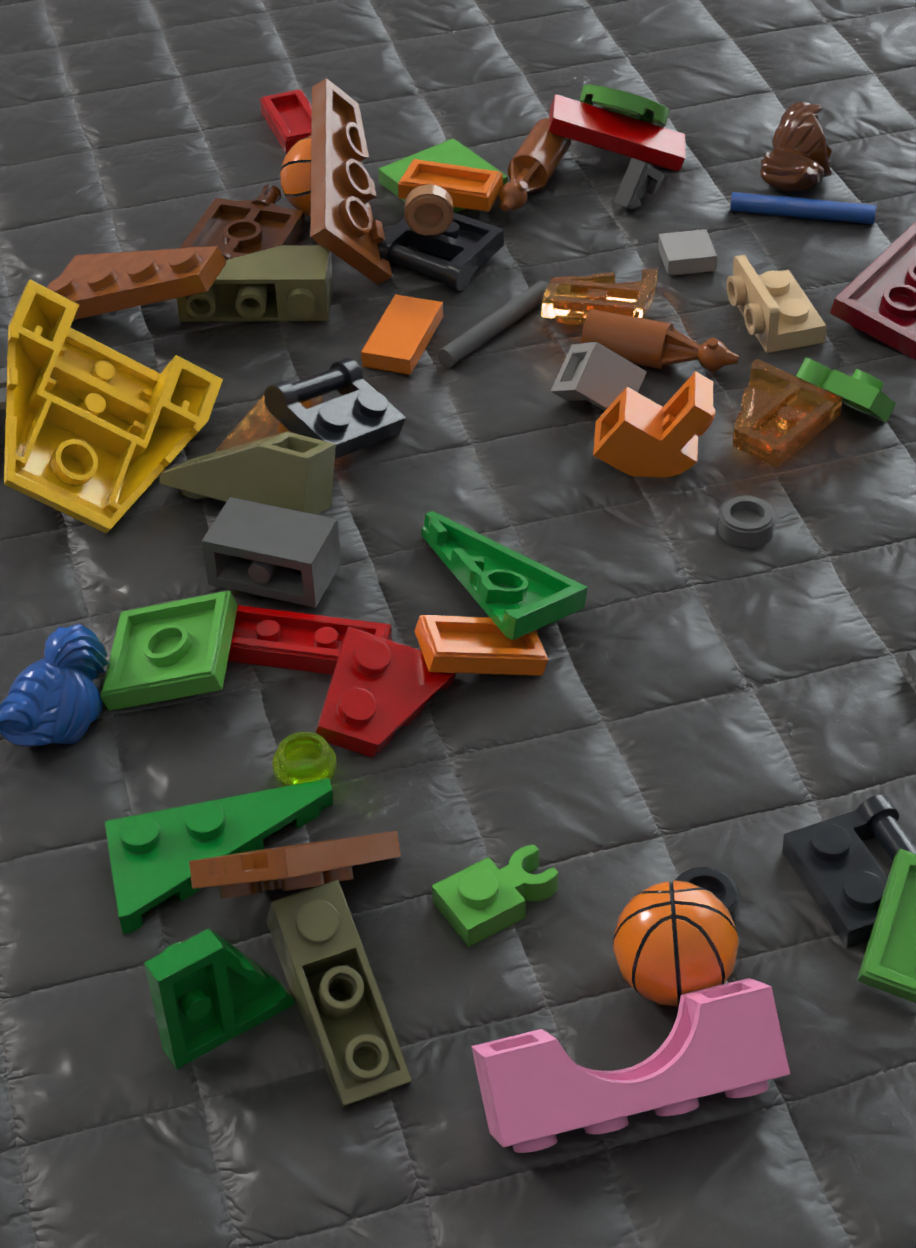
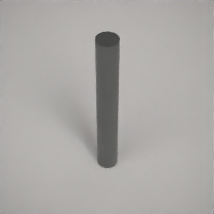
(492, 325)

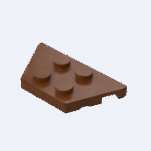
(292, 865)

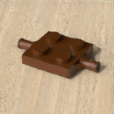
(247, 225)

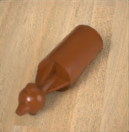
(532, 165)
(652, 342)

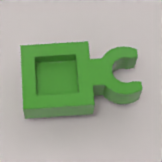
(858, 391)
(490, 898)

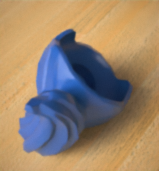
(56, 694)

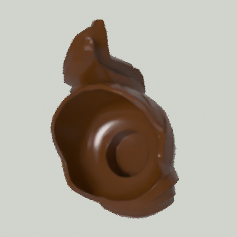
(798, 151)

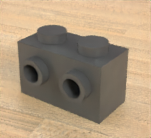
(272, 552)

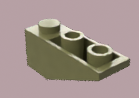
(267, 286)
(272, 471)
(337, 992)

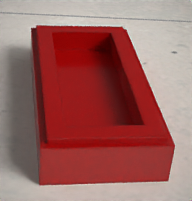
(288, 116)

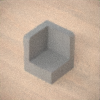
(596, 375)

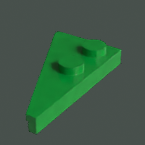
(506, 584)
(155, 848)

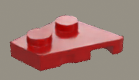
(375, 692)

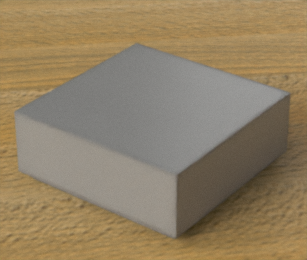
(687, 252)

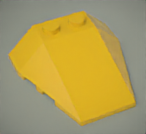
(88, 421)

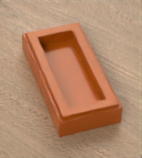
(466, 185)
(402, 334)
(477, 647)

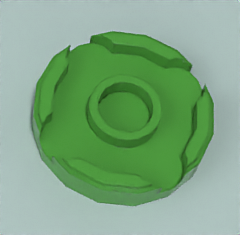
(625, 104)

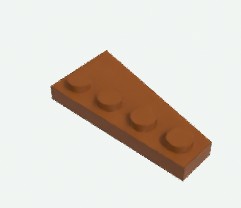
(342, 185)
(137, 278)

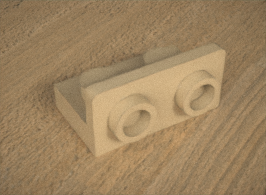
(774, 307)

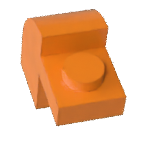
(651, 438)

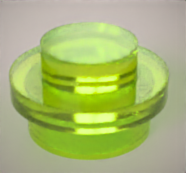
(303, 759)

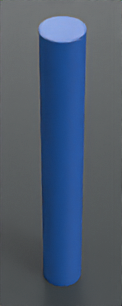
(803, 208)

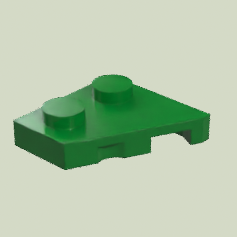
(208, 995)

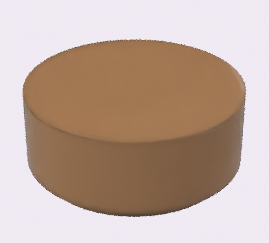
(428, 210)

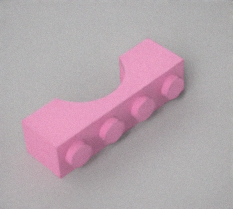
(719, 1043)

